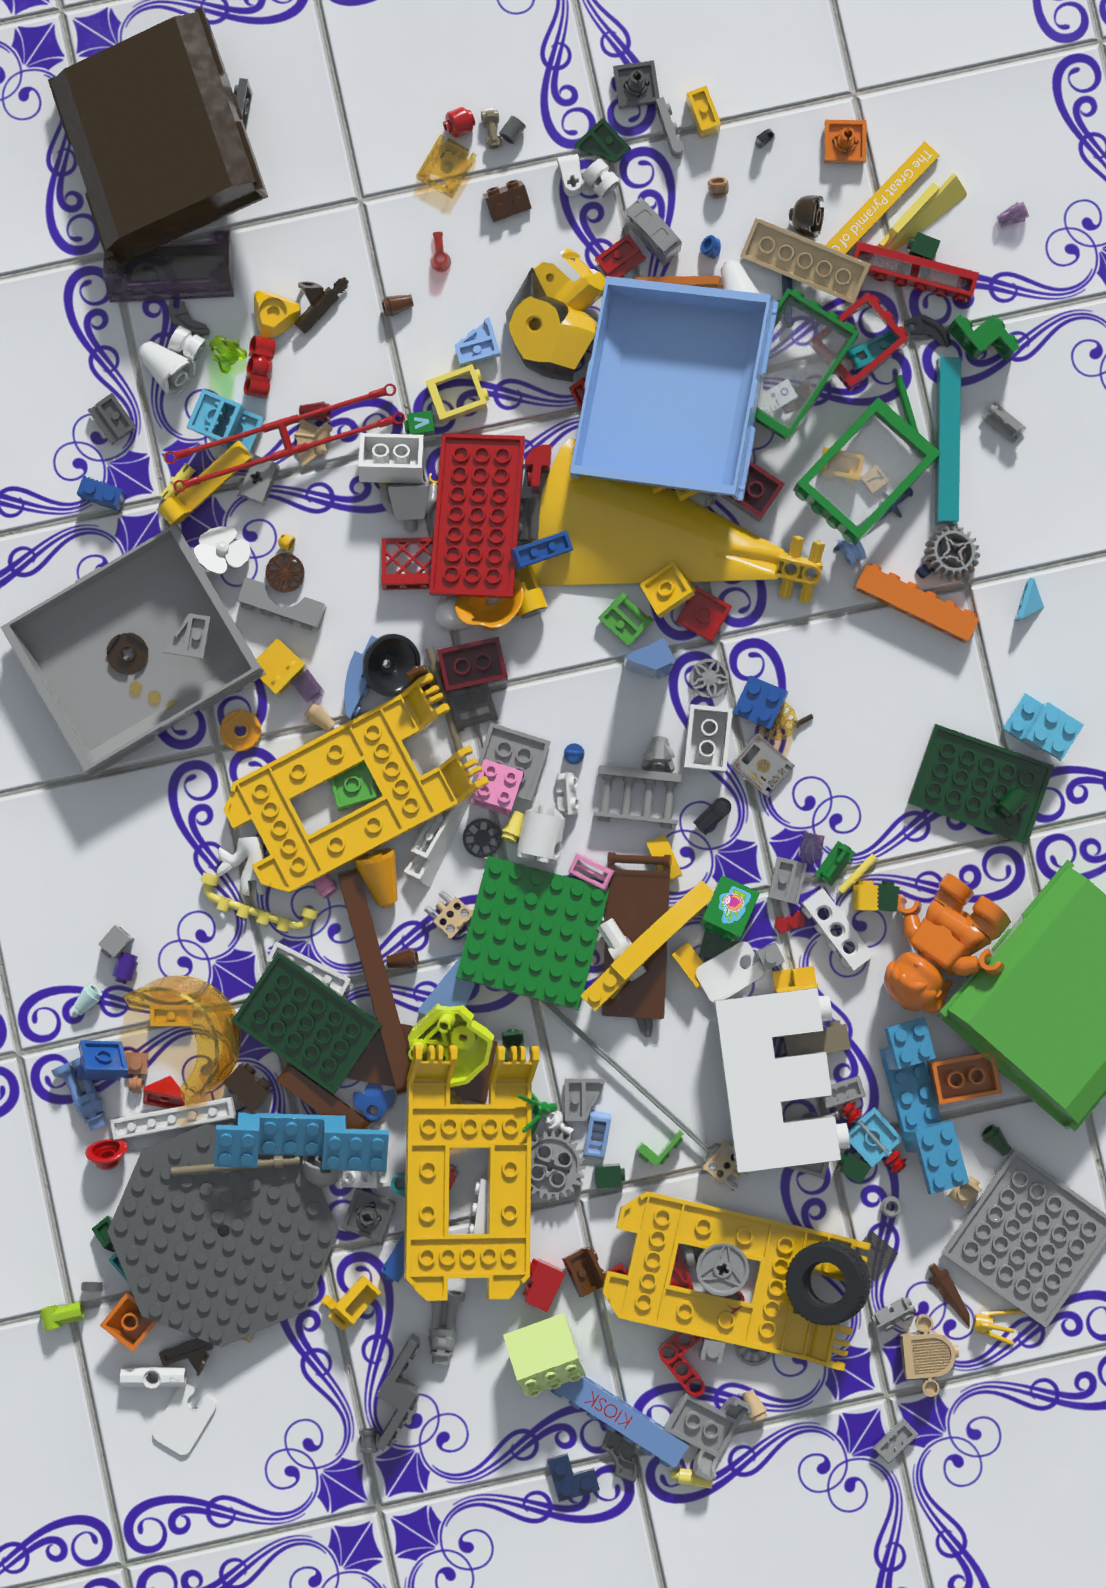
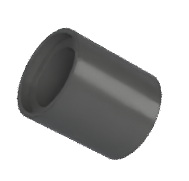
(512, 130)

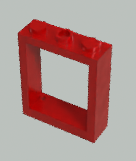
(888, 319)

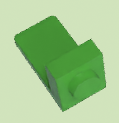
(647, 1154)

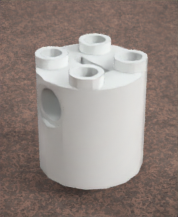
(541, 834)

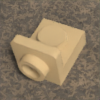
(965, 1193)

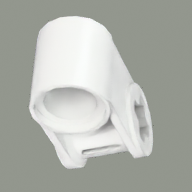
(570, 172)

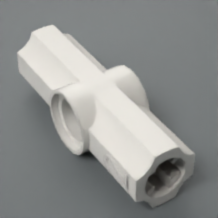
(617, 942)
(166, 1377)

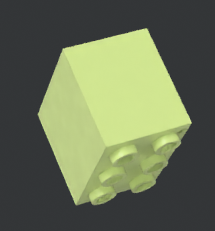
(544, 1355)

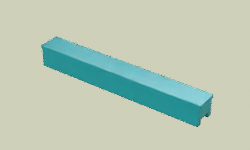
(948, 440)

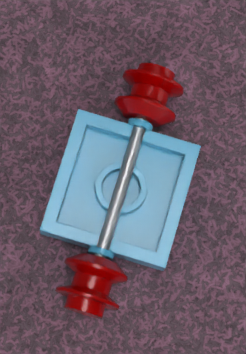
(873, 1137)

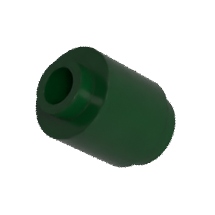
(1013, 802)

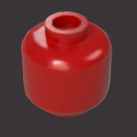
(459, 122)

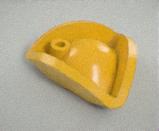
(274, 313)

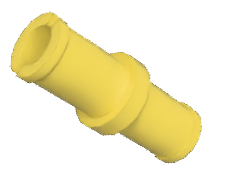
(183, 474)

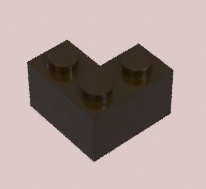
(249, 1087)

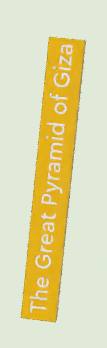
(884, 198)

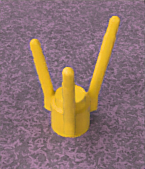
(984, 1324)

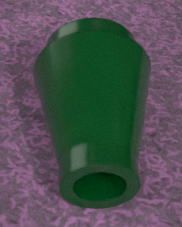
(994, 1137)

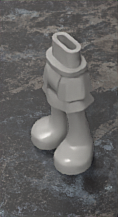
(443, 1337)

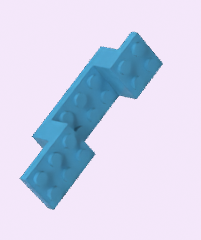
(916, 1106)
(300, 1136)

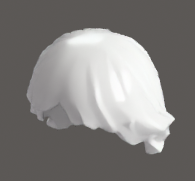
(447, 616)

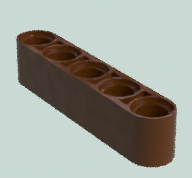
(319, 1097)

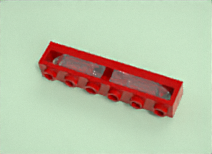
(917, 272)

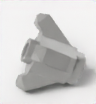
(659, 755)

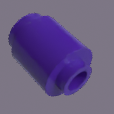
(125, 968)

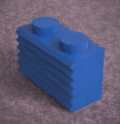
(101, 493)

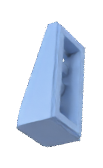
(597, 1116)

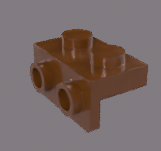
(507, 200)
(584, 1270)

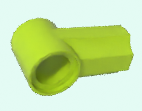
(57, 1316)

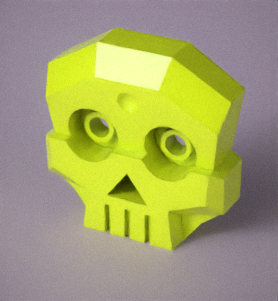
(452, 1022)

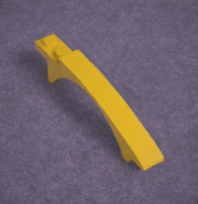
(646, 945)

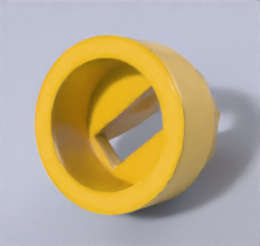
(286, 542)

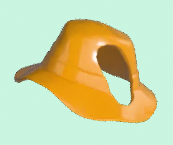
(489, 615)

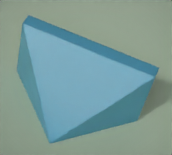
(1030, 600)

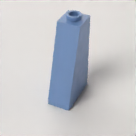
(449, 991)

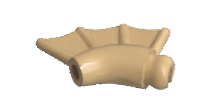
(309, 433)

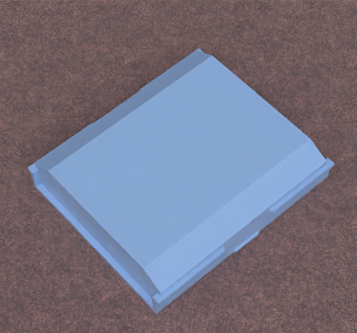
(674, 386)

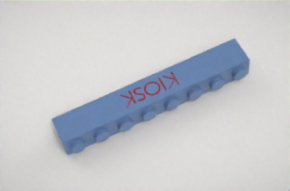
(625, 1419)

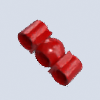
(259, 367)

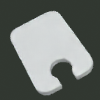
(723, 974)
(180, 1423)

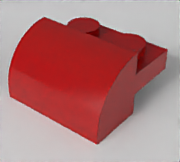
(537, 462)

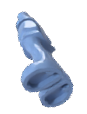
(88, 1104)

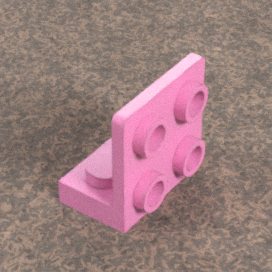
(502, 789)

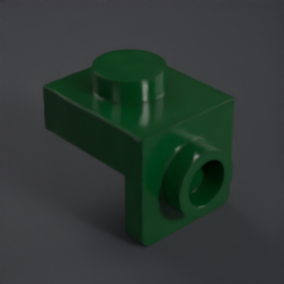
(512, 1038)

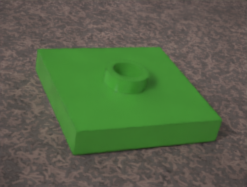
(354, 787)

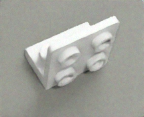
(369, 1179)

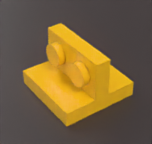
(667, 589)

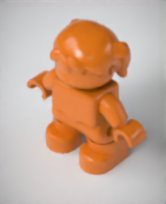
(943, 942)

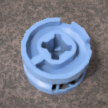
(851, 552)

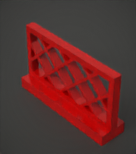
(405, 581)

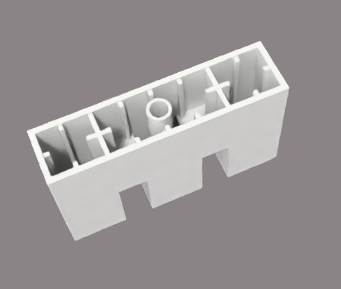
(760, 1081)

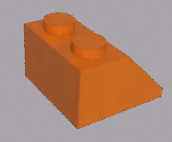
(127, 1323)

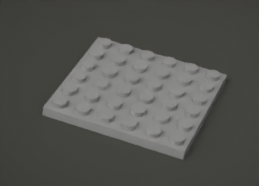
(1029, 1238)

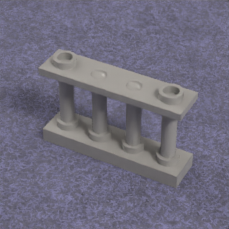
(629, 775)

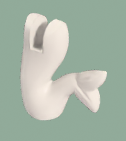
(246, 848)

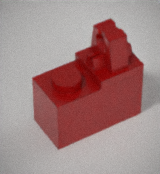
(545, 1284)

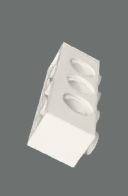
(860, 952)

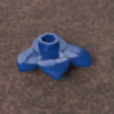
(374, 1097)

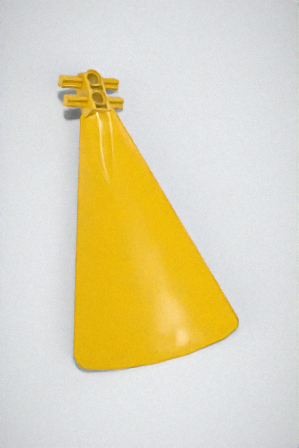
(630, 534)

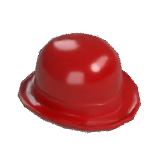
(106, 1153)

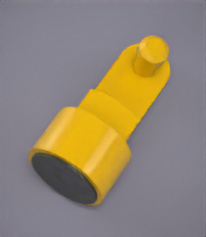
(533, 596)

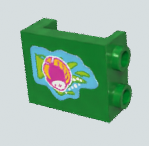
(729, 909)

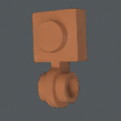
(137, 1064)

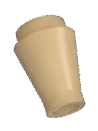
(319, 717)
(757, 1408)

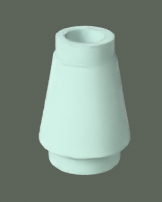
(88, 998)

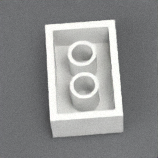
(391, 458)
(707, 738)

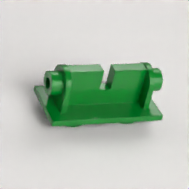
(834, 863)

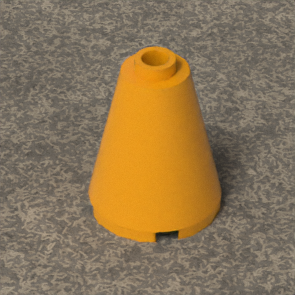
(380, 875)

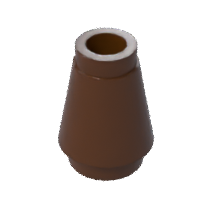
(395, 304)
(403, 959)

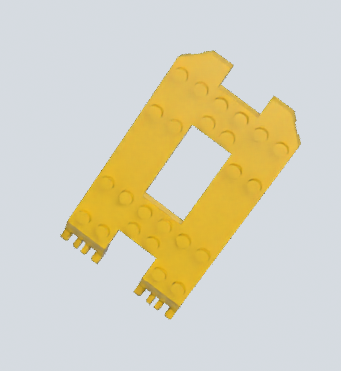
(371, 739)
(431, 1131)
(764, 1322)

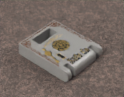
(765, 768)

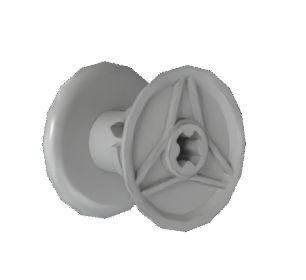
(724, 1280)

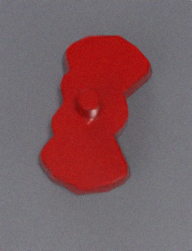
(795, 921)

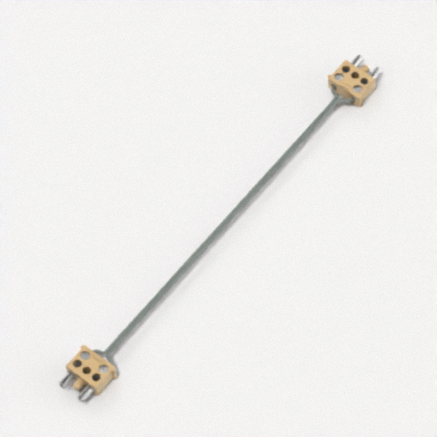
(716, 1159)

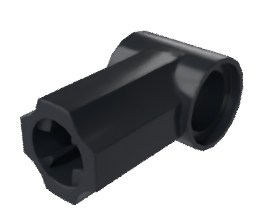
(711, 816)

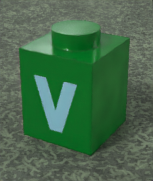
(420, 423)

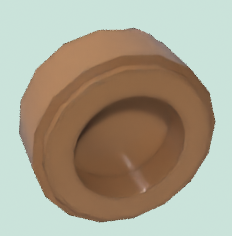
(718, 187)

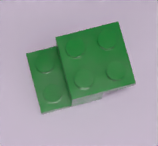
(985, 336)

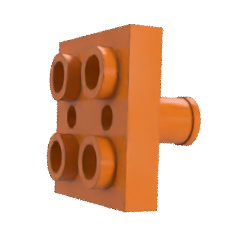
(844, 135)

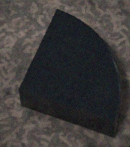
(763, 138)

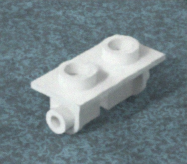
(569, 802)

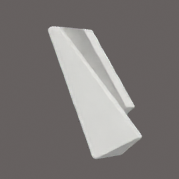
(433, 844)

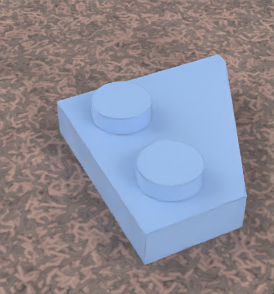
(478, 345)

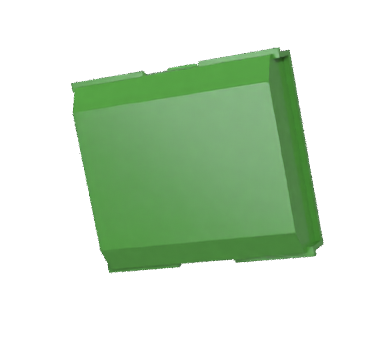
(1048, 1003)

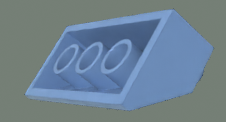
(651, 660)

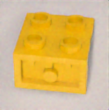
(280, 666)

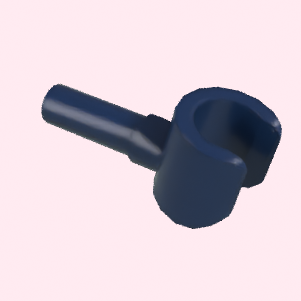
(923, 571)

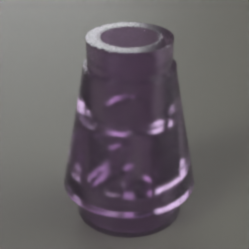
(1013, 215)

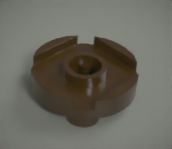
(127, 641)

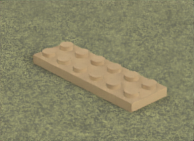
(805, 260)

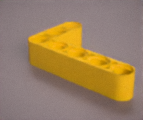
(181, 506)

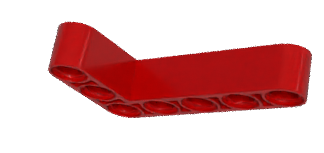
(678, 1357)

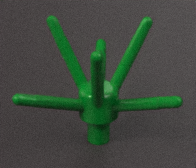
(540, 1109)

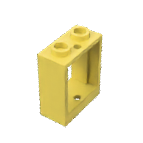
(466, 409)

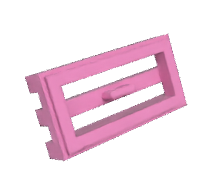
(604, 886)

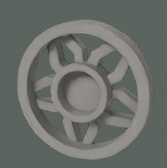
(709, 678)

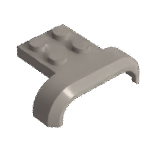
(706, 1428)

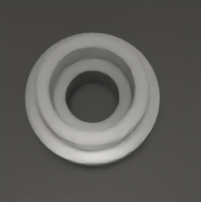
(897, 1206)

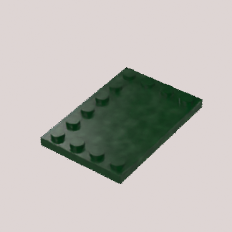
(971, 776)
(306, 1022)

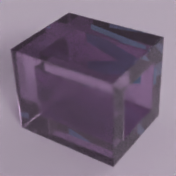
(308, 686)
(810, 847)

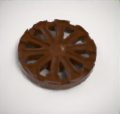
(285, 572)

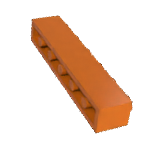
(915, 603)

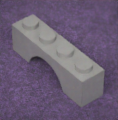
(306, 612)

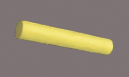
(857, 874)

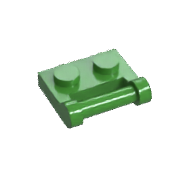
(620, 624)

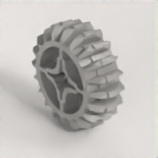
(945, 539)

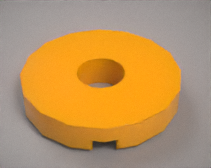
(253, 730)

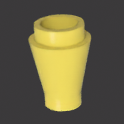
(512, 829)

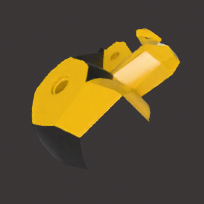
(550, 317)

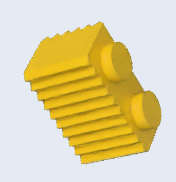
(865, 896)

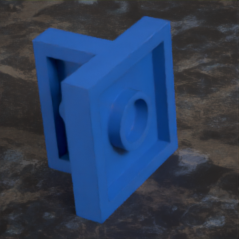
(102, 1060)

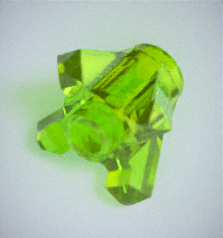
(226, 352)

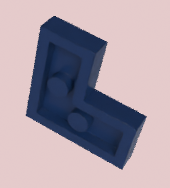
(571, 1484)

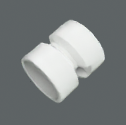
(599, 171)
(184, 343)

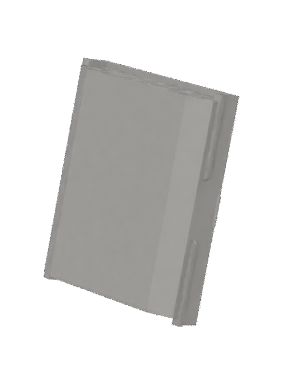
(142, 594)

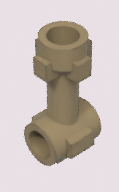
(491, 117)

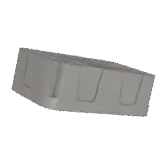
(652, 231)

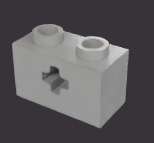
(260, 491)

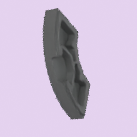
(622, 1454)

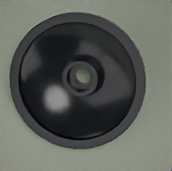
(400, 657)

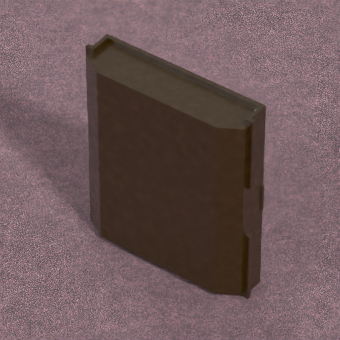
(157, 136)

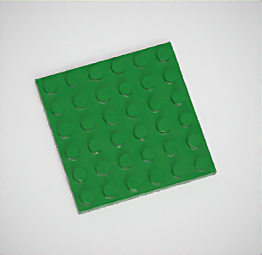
(532, 933)

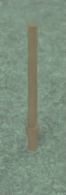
(435, 669)
(277, 1162)

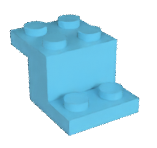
(221, 418)
(1043, 726)

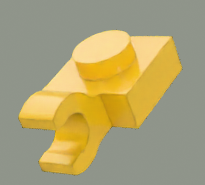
(329, 1303)

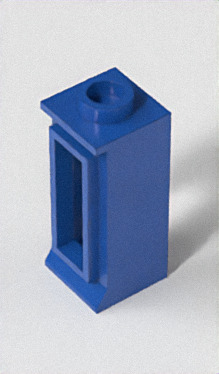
(395, 1263)

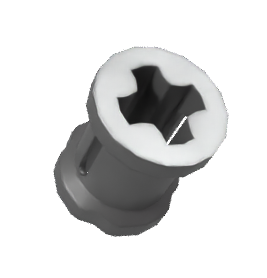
(368, 1440)

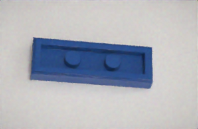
(541, 550)

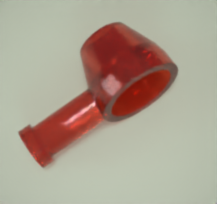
(440, 266)

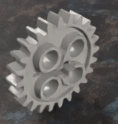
(557, 1146)

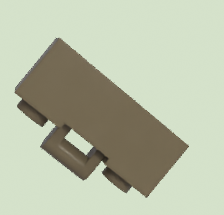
(831, 1039)

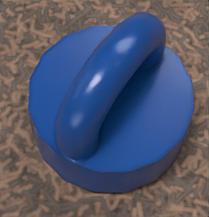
(711, 246)
(574, 753)

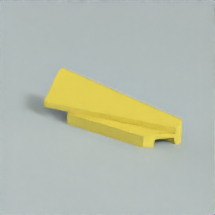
(924, 212)

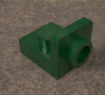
(102, 1235)

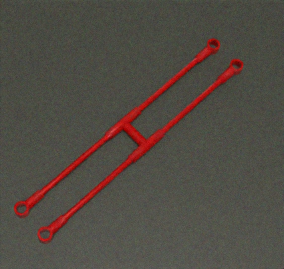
(288, 450)

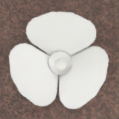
(215, 550)

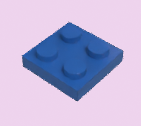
(760, 702)

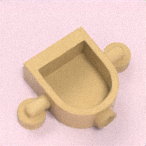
(926, 1354)

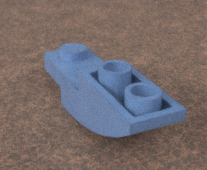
(355, 684)

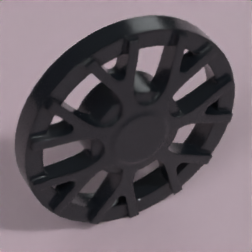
(482, 838)

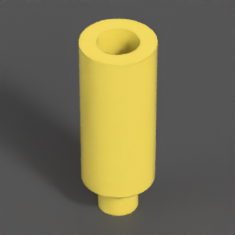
(688, 1477)

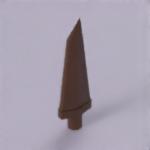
(943, 1283)

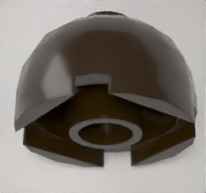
(807, 215)

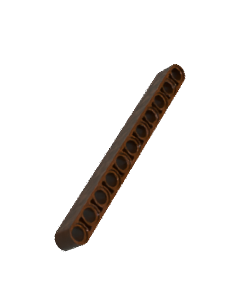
(376, 977)

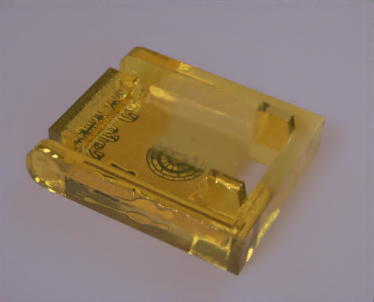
(447, 163)

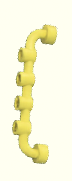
(263, 916)

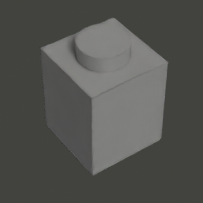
(115, 942)
(769, 956)
(712, 1350)

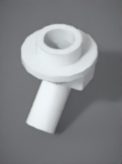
(554, 1122)

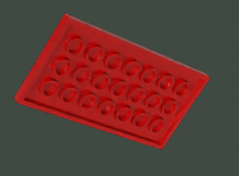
(477, 515)

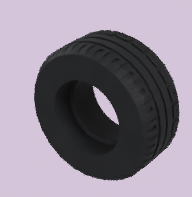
(801, 1292)

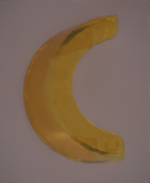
(210, 1019)

